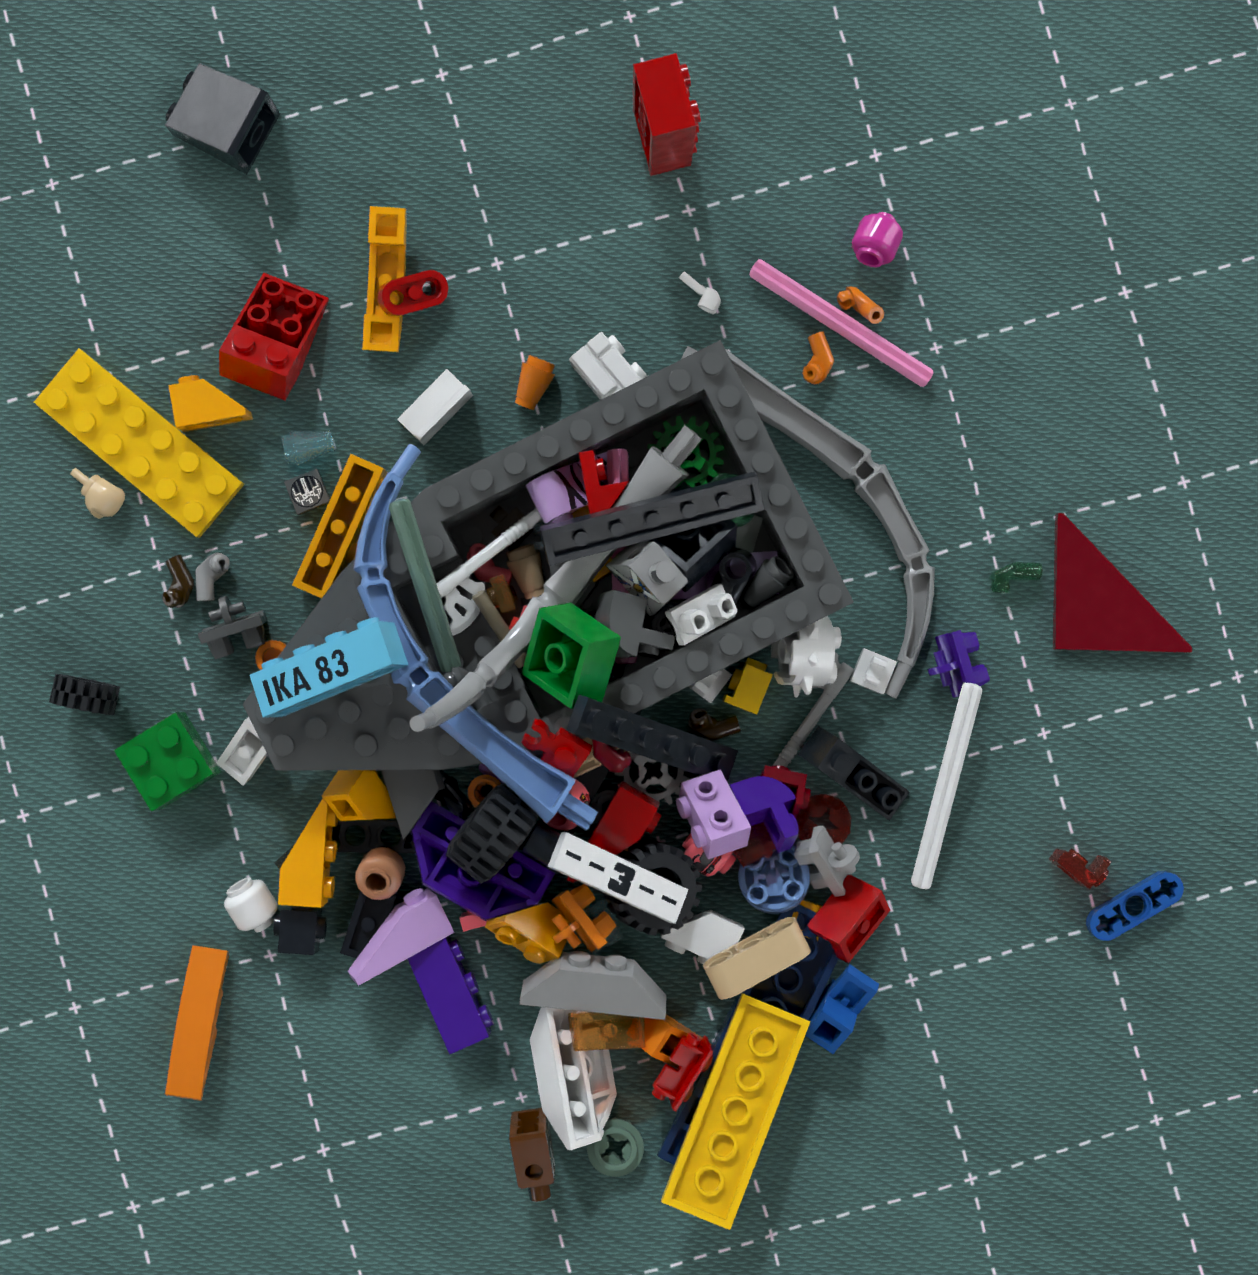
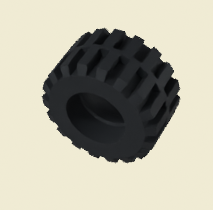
(491, 833)
(675, 868)

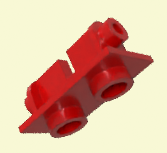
(693, 1057)

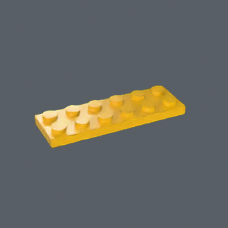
(139, 443)
(735, 1111)

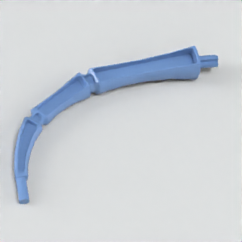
(532, 779)

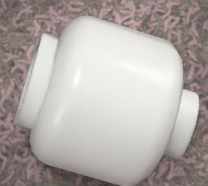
(250, 905)

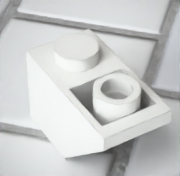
(704, 935)

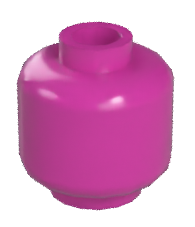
(877, 239)

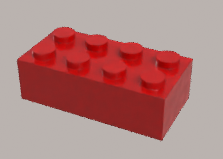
(665, 113)

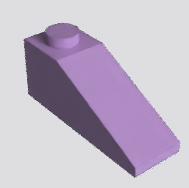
(405, 932)

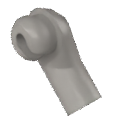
(207, 573)

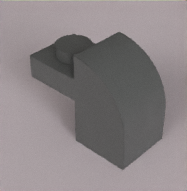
(625, 616)

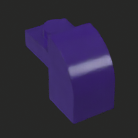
(768, 802)

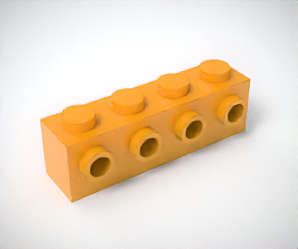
(340, 526)

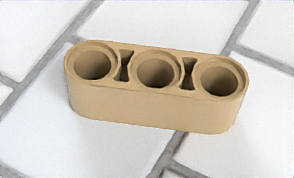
(756, 958)

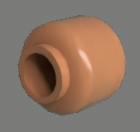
(380, 873)

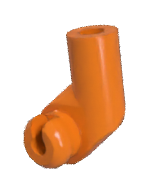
(861, 303)
(821, 361)

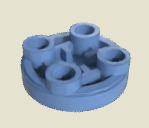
(774, 882)

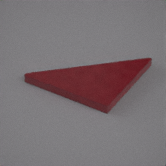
(1098, 605)

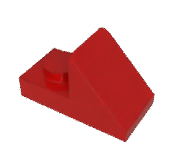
(598, 496)

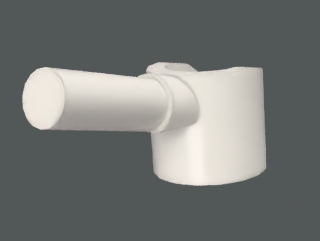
(710, 298)

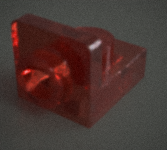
(1074, 866)

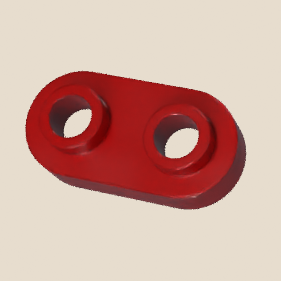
(411, 292)

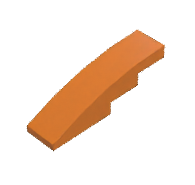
(196, 1023)

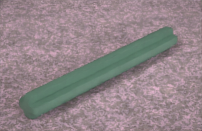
(424, 584)

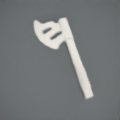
(461, 574)

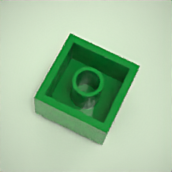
(570, 654)
(167, 761)

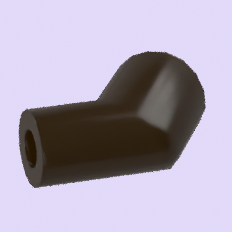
(182, 583)
(710, 728)

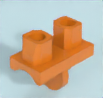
(590, 931)

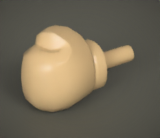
(100, 495)

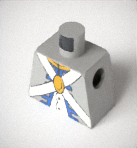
(648, 574)

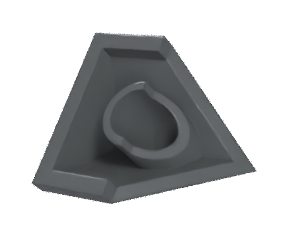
(411, 794)

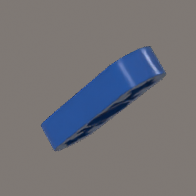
(1152, 884)

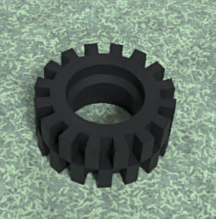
(84, 694)

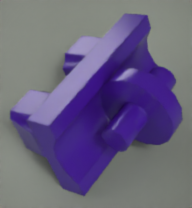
(954, 662)

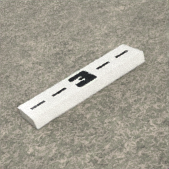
(617, 877)

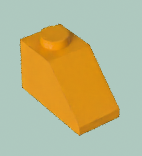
(202, 405)

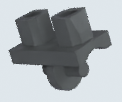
(218, 636)

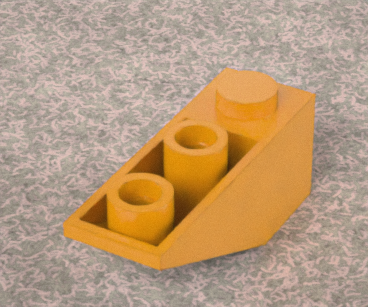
(306, 870)

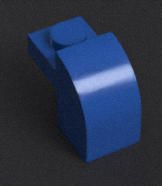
(838, 1008)

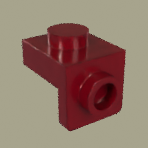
(794, 781)

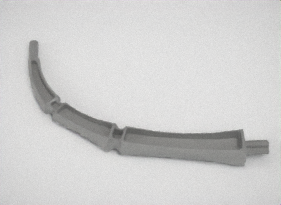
(655, 477)
(872, 484)

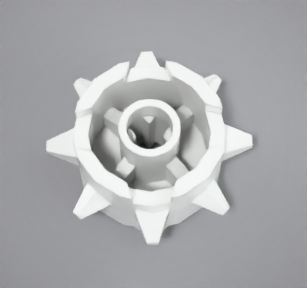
(808, 656)

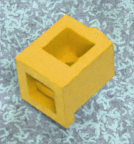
(749, 686)

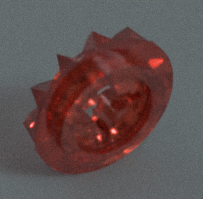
(817, 807)

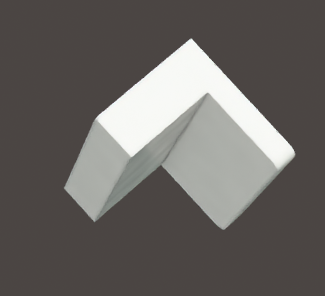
(435, 407)

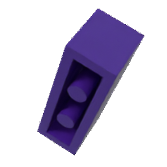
(451, 994)

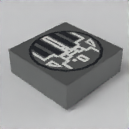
(307, 491)

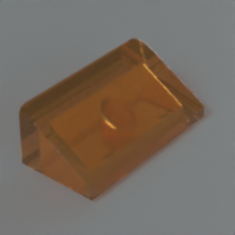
(605, 1031)

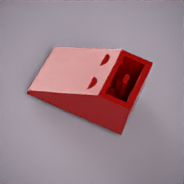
(272, 336)

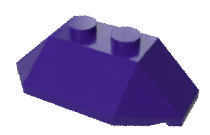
(512, 889)

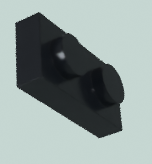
(365, 922)

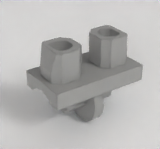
(831, 860)

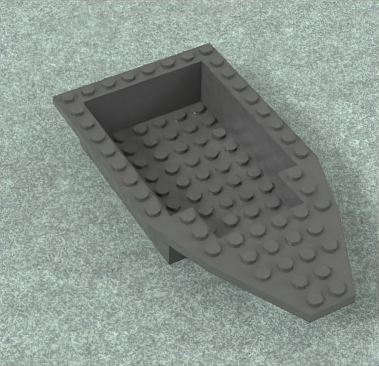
(372, 721)

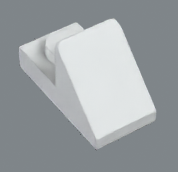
(243, 754)

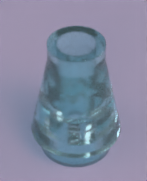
(306, 445)

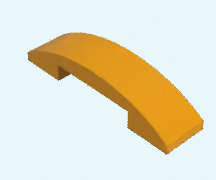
(386, 263)

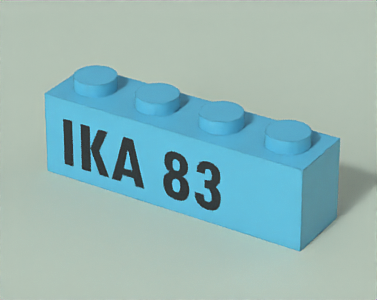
(328, 668)

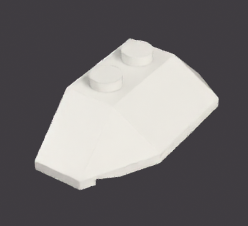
(572, 1085)

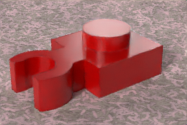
(559, 750)

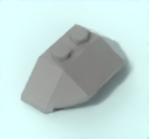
(595, 985)

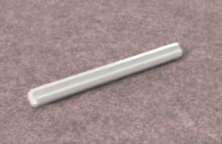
(946, 785)

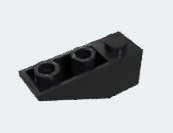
(853, 772)

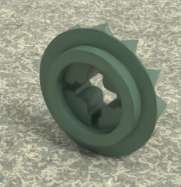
(632, 1150)

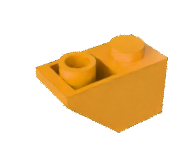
(358, 796)
(530, 932)

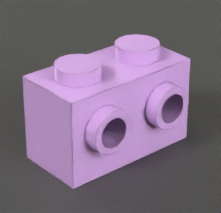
(713, 814)

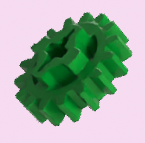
(699, 464)

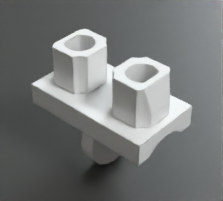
(701, 613)

